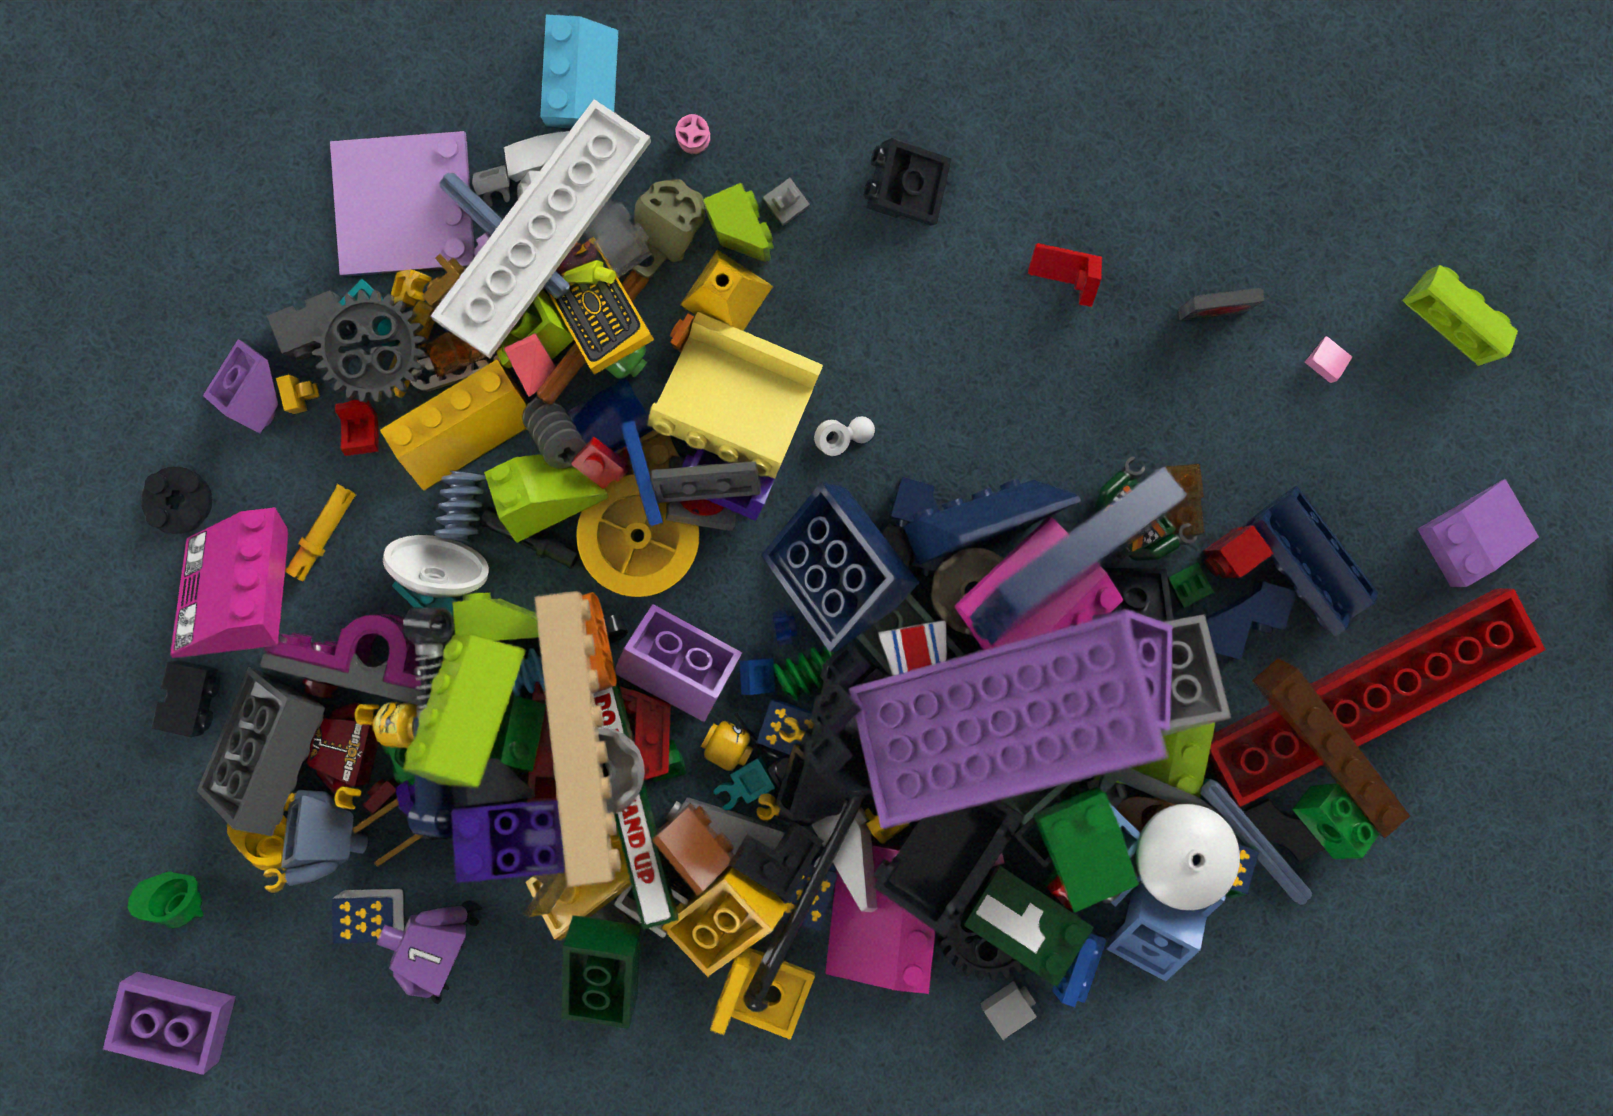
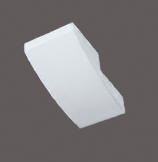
(531, 154)

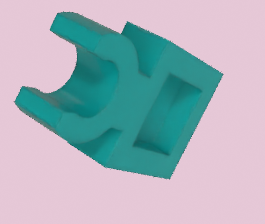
(749, 783)

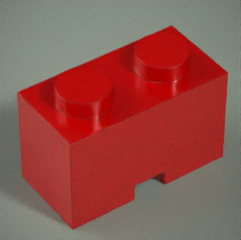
(1236, 552)

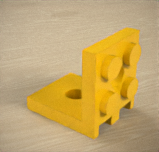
(779, 1016)

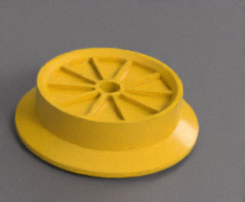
(619, 561)

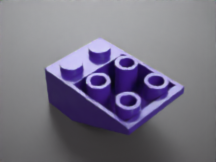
(507, 841)

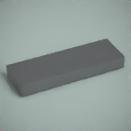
(706, 482)

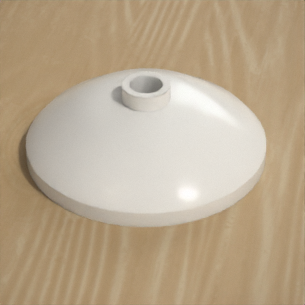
(435, 566)
(1167, 851)

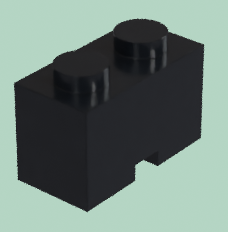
(187, 699)

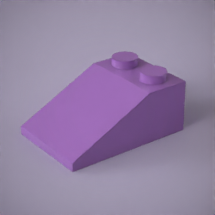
(1478, 535)

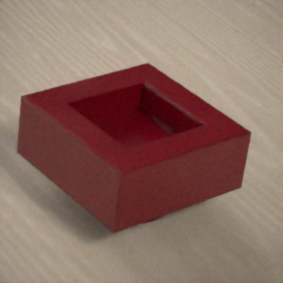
(381, 794)

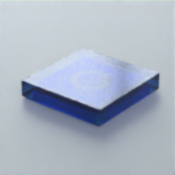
(606, 411)

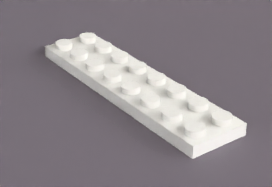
(541, 229)

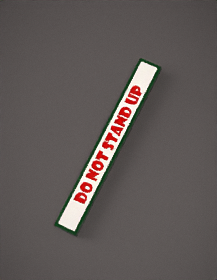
(637, 831)

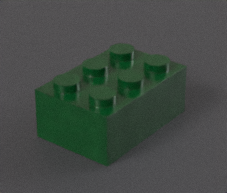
(600, 971)

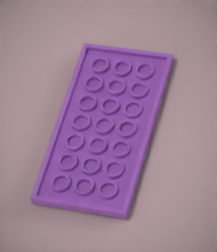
(1007, 721)

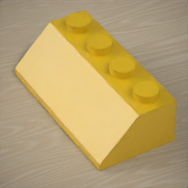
(458, 425)

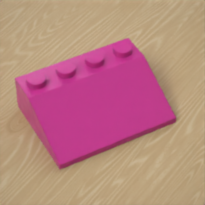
(1077, 605)
(881, 946)

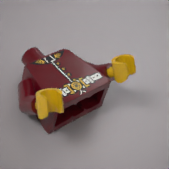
(345, 751)

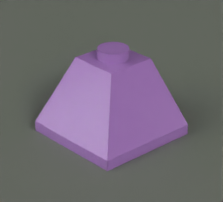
(244, 388)

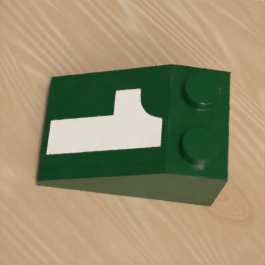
(1027, 925)

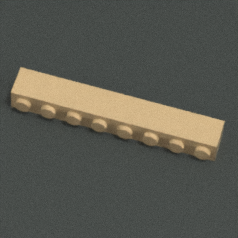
(575, 739)

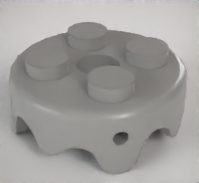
(625, 769)

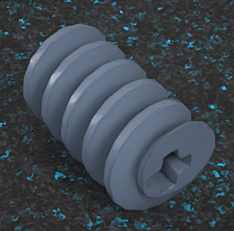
(459, 506)

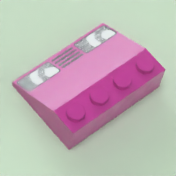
(232, 585)

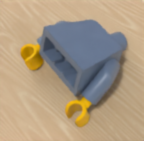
(315, 839)

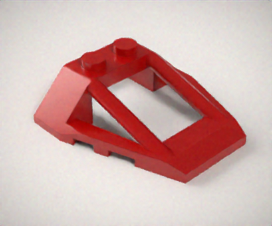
(651, 739)

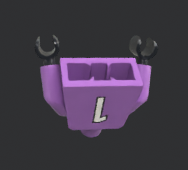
(428, 948)

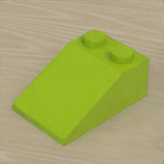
(536, 496)
(493, 618)

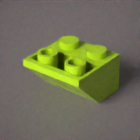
(736, 222)

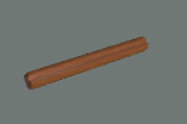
(574, 359)

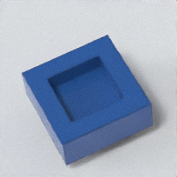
(757, 676)

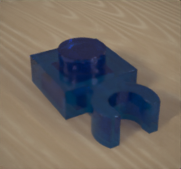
(785, 627)

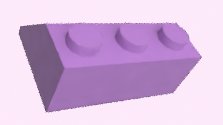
(1155, 653)

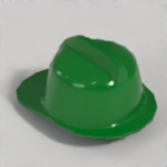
(166, 900)

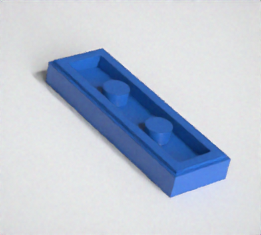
(641, 473)

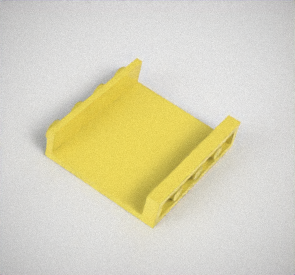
(735, 395)

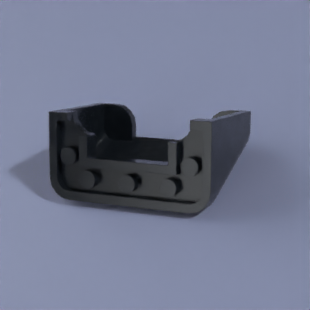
(947, 862)

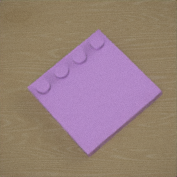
(392, 203)

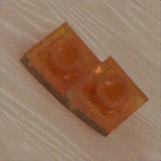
(451, 353)
(1190, 508)

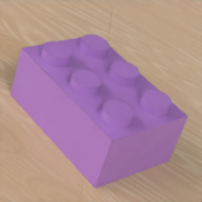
(677, 662)
(169, 1022)

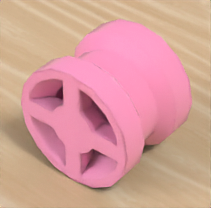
(692, 126)

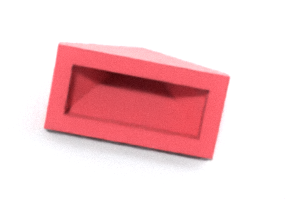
(530, 362)

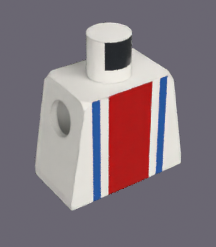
(914, 646)

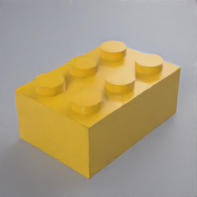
(724, 920)

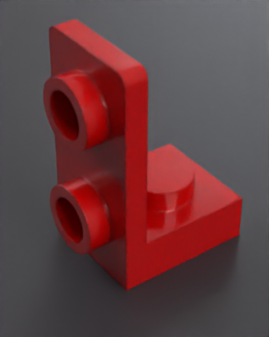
(1068, 267)

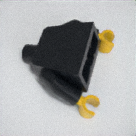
(804, 793)

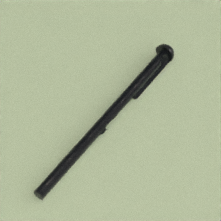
(772, 960)

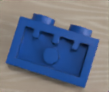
(1080, 974)

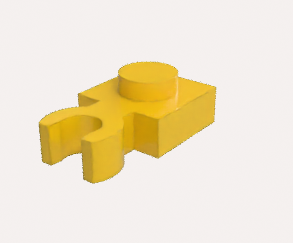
(409, 287)

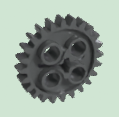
(367, 315)

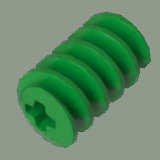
(802, 674)

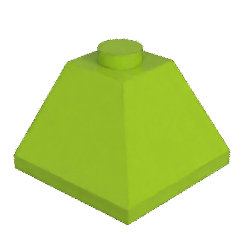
(543, 320)

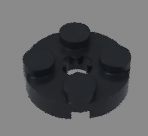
(162, 486)

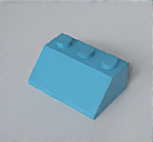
(576, 68)

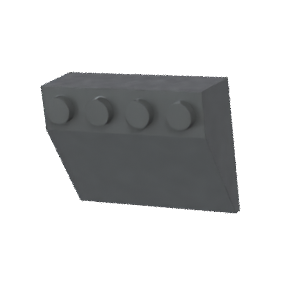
(260, 753)

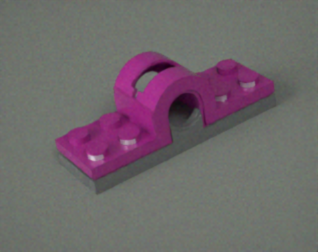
(350, 659)

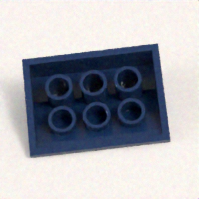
(984, 517)
(838, 566)

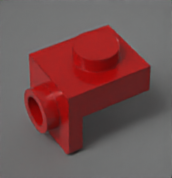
(358, 427)
(601, 463)

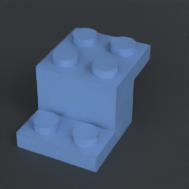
(1158, 935)

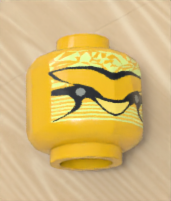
(395, 724)

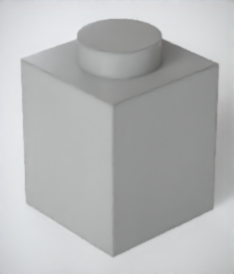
(1009, 1009)

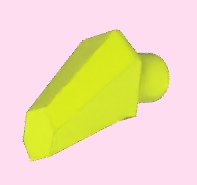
(590, 274)

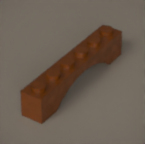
(1310, 717)

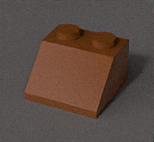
(694, 847)

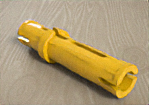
(320, 532)

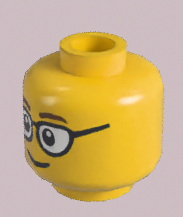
(727, 745)

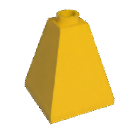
(729, 304)

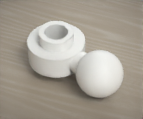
(859, 430)

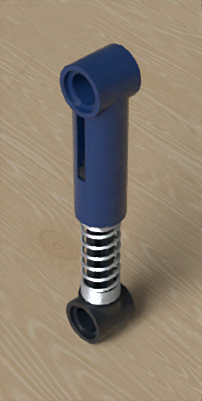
(429, 630)

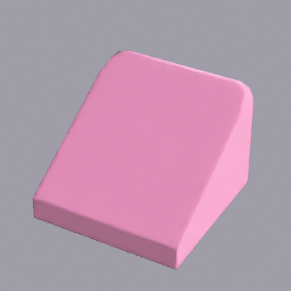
(1329, 360)

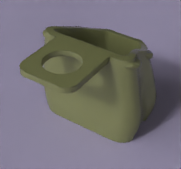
(670, 218)

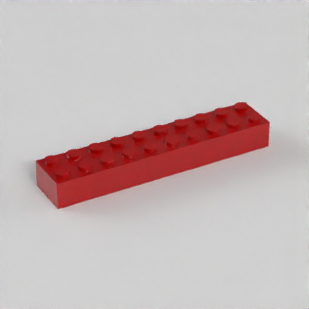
(1380, 691)

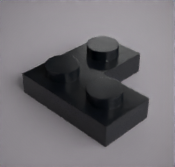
(782, 868)

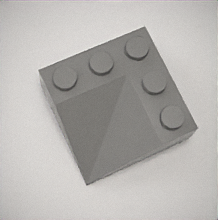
(1195, 677)

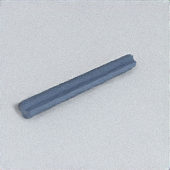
(489, 221)
(1256, 841)

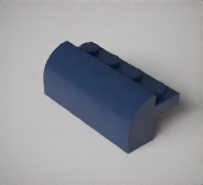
(1314, 560)

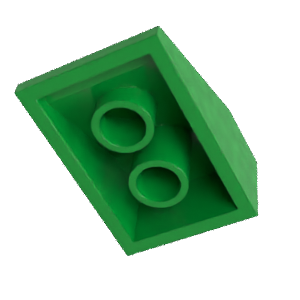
(1087, 848)

